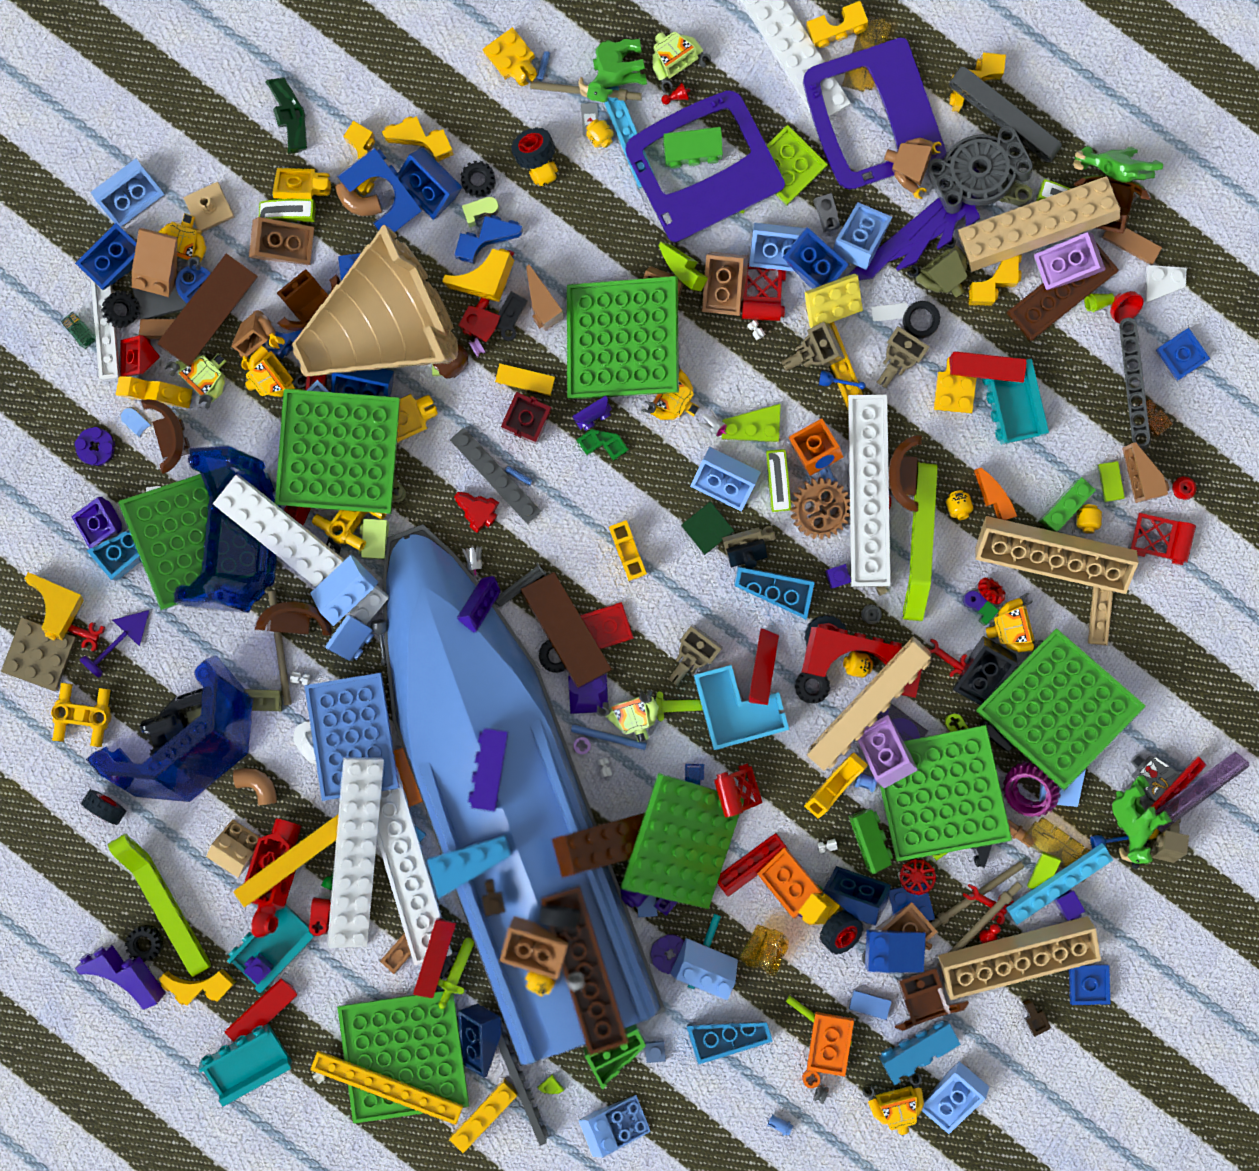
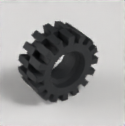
(478, 168)
(108, 309)
(545, 661)
(812, 698)
(152, 934)

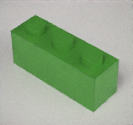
(1067, 505)

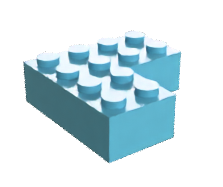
(729, 718)

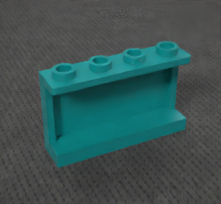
(1017, 408)
(277, 947)
(245, 1064)

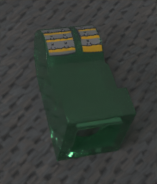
(79, 330)

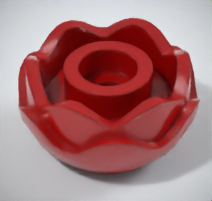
(1179, 491)

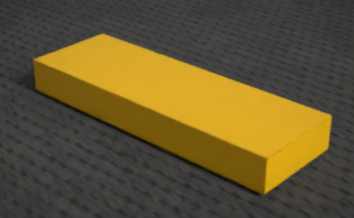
(525, 379)

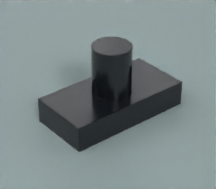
(747, 554)

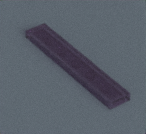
(1202, 788)

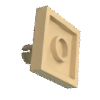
(209, 207)

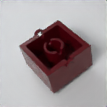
(526, 418)

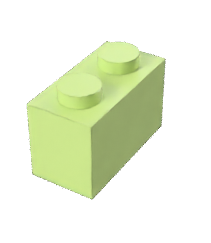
(375, 534)

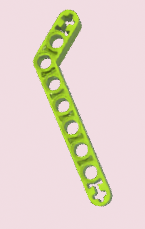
(921, 543)
(162, 902)

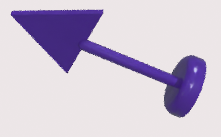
(133, 626)

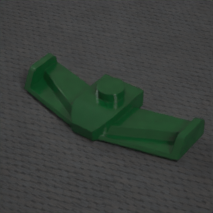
(289, 114)

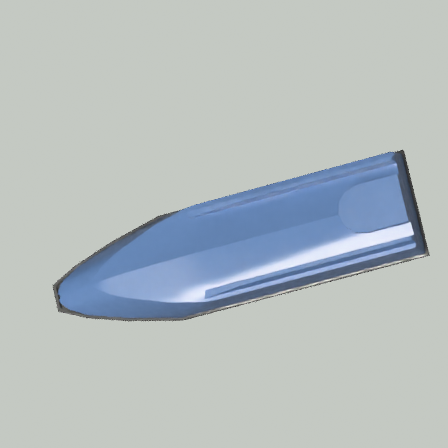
(442, 694)

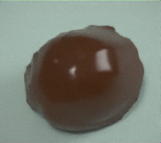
(455, 367)

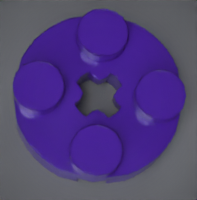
(92, 457)
(658, 949)

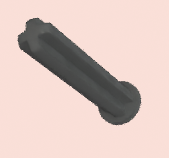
(515, 589)

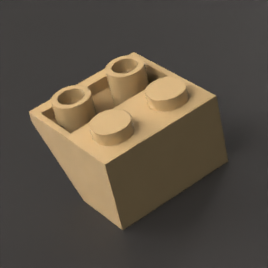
(233, 848)

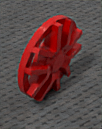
(917, 877)

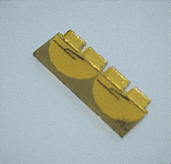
(860, 78)
(1053, 842)

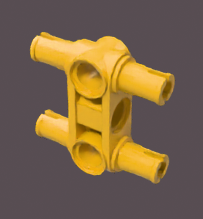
(345, 521)
(81, 714)

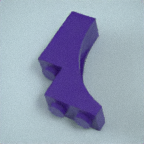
(128, 974)

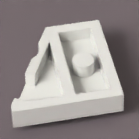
(1163, 280)

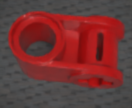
(319, 913)

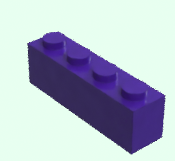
(489, 769)

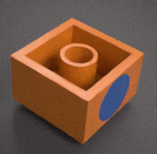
(816, 447)

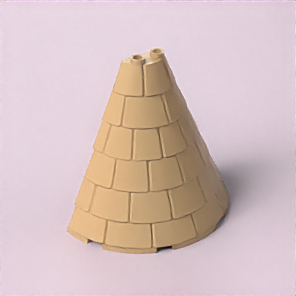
(378, 316)

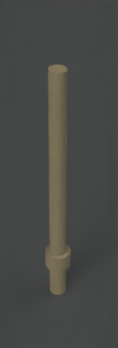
(622, 94)
(280, 656)
(1005, 898)
(943, 918)

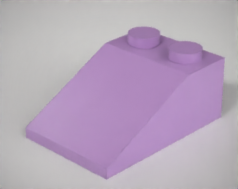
(1069, 261)
(886, 752)

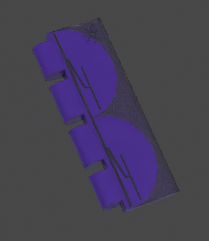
(904, 724)

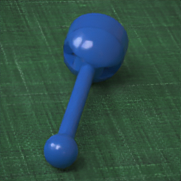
(827, 379)
(1098, 839)

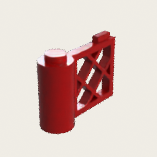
(763, 307)
(1179, 541)
(730, 793)

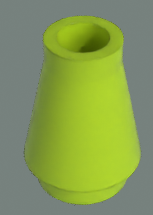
(1098, 301)

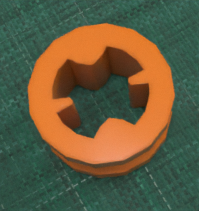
(807, 1073)

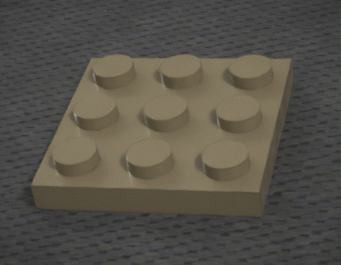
(37, 657)

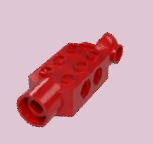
(268, 849)

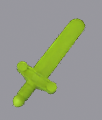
(675, 706)
(450, 985)

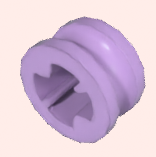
(476, 347)
(577, 749)

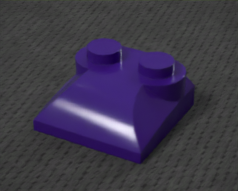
(598, 409)
(97, 522)
(589, 696)

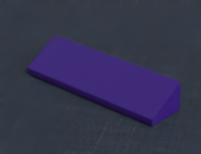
(479, 603)

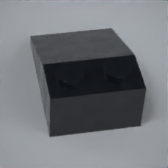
(985, 670)

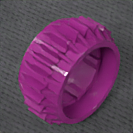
(1019, 802)

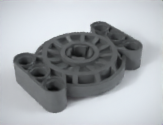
(984, 187)

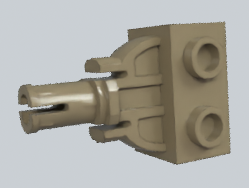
(816, 349)
(904, 352)
(697, 650)
(1170, 844)

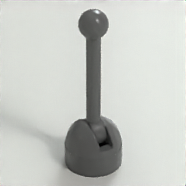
(379, 627)

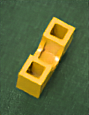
(823, 33)
(627, 551)
(819, 909)

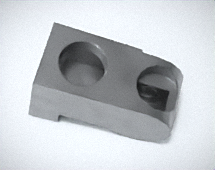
(827, 212)

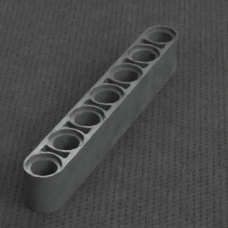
(1005, 114)
(1134, 374)

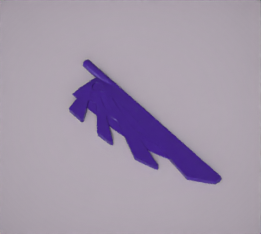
(916, 236)

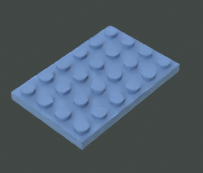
(350, 721)

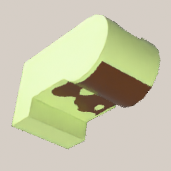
(480, 209)

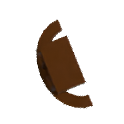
(1124, 195)
(303, 298)
(169, 434)
(903, 474)
(292, 618)
(924, 998)

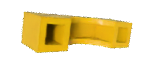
(484, 1115)

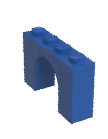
(373, 165)

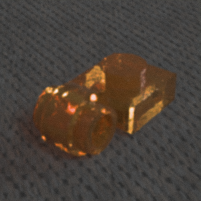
(1157, 421)

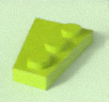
(754, 426)

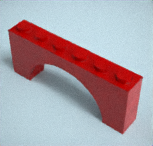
(827, 645)

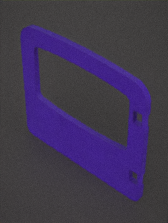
(902, 96)
(719, 195)

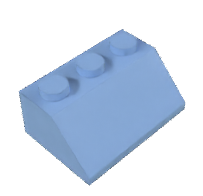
(127, 193)
(770, 245)
(725, 479)
(343, 589)
(705, 969)

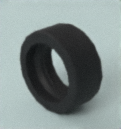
(921, 305)
(559, 916)

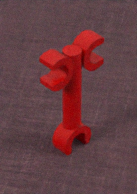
(91, 635)
(959, 666)
(988, 902)

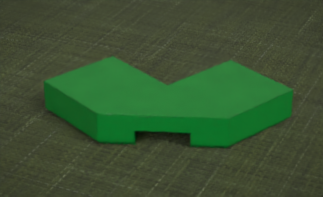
(610, 441)

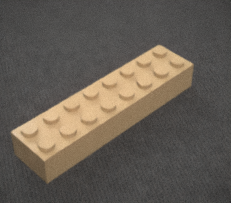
(1039, 223)
(1056, 555)
(868, 703)
(1019, 957)

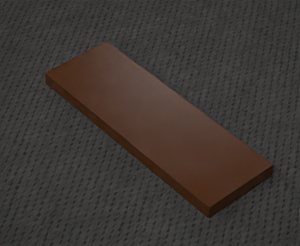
(1045, 306)
(207, 310)
(565, 630)

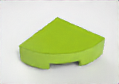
(551, 1086)

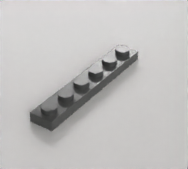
(495, 475)
(524, 1094)

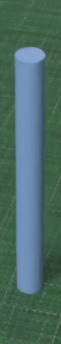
(608, 737)

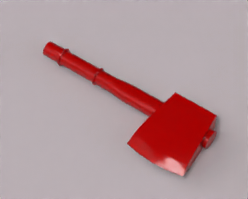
(479, 321)

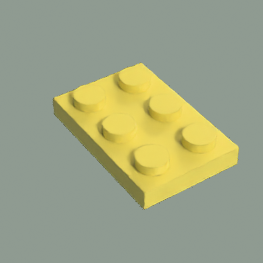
(833, 300)

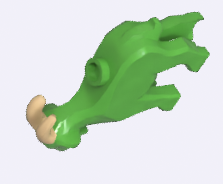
(612, 69)
(1117, 164)
(1136, 821)

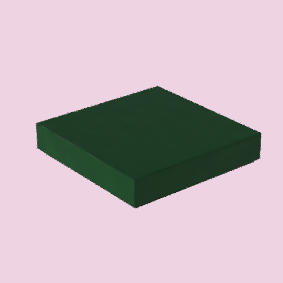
(707, 528)

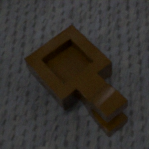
(493, 900)
(1036, 1020)

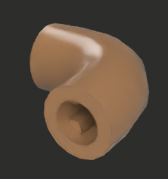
(357, 204)
(258, 781)

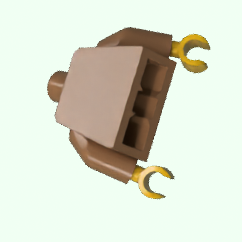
(912, 162)
(252, 334)

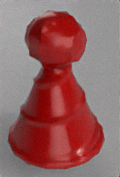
(679, 93)
(989, 935)

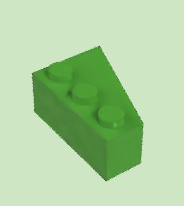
(610, 1062)

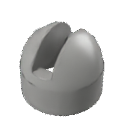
(572, 981)

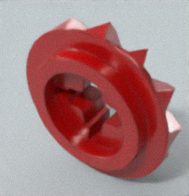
(995, 594)

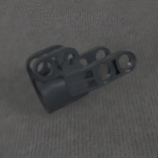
(170, 720)

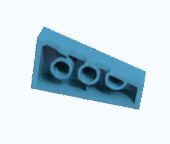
(116, 555)
(781, 590)
(463, 864)
(725, 1039)
(918, 1050)

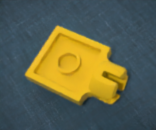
(511, 57)
(300, 184)
(954, 392)
(414, 415)

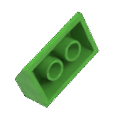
(692, 147)
(871, 840)

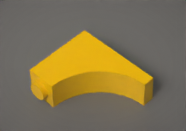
(486, 280)
(60, 606)

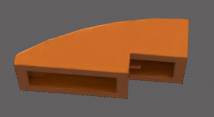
(994, 495)

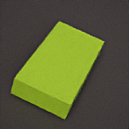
(1111, 481)
(1044, 869)

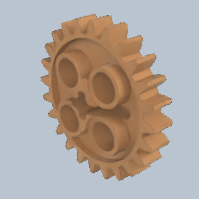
(828, 523)

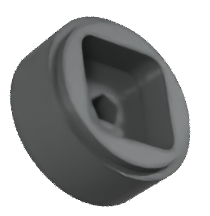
(871, 614)

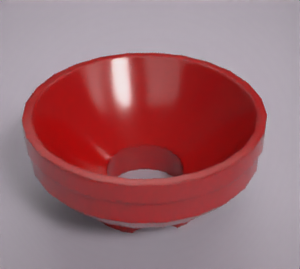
(1126, 306)

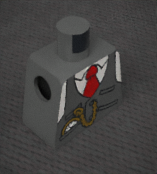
(1157, 774)

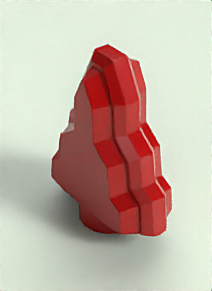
(477, 510)

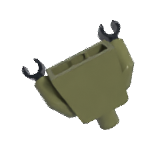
(944, 272)

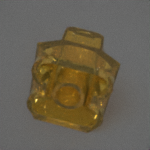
(765, 949)

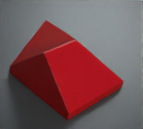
(136, 356)

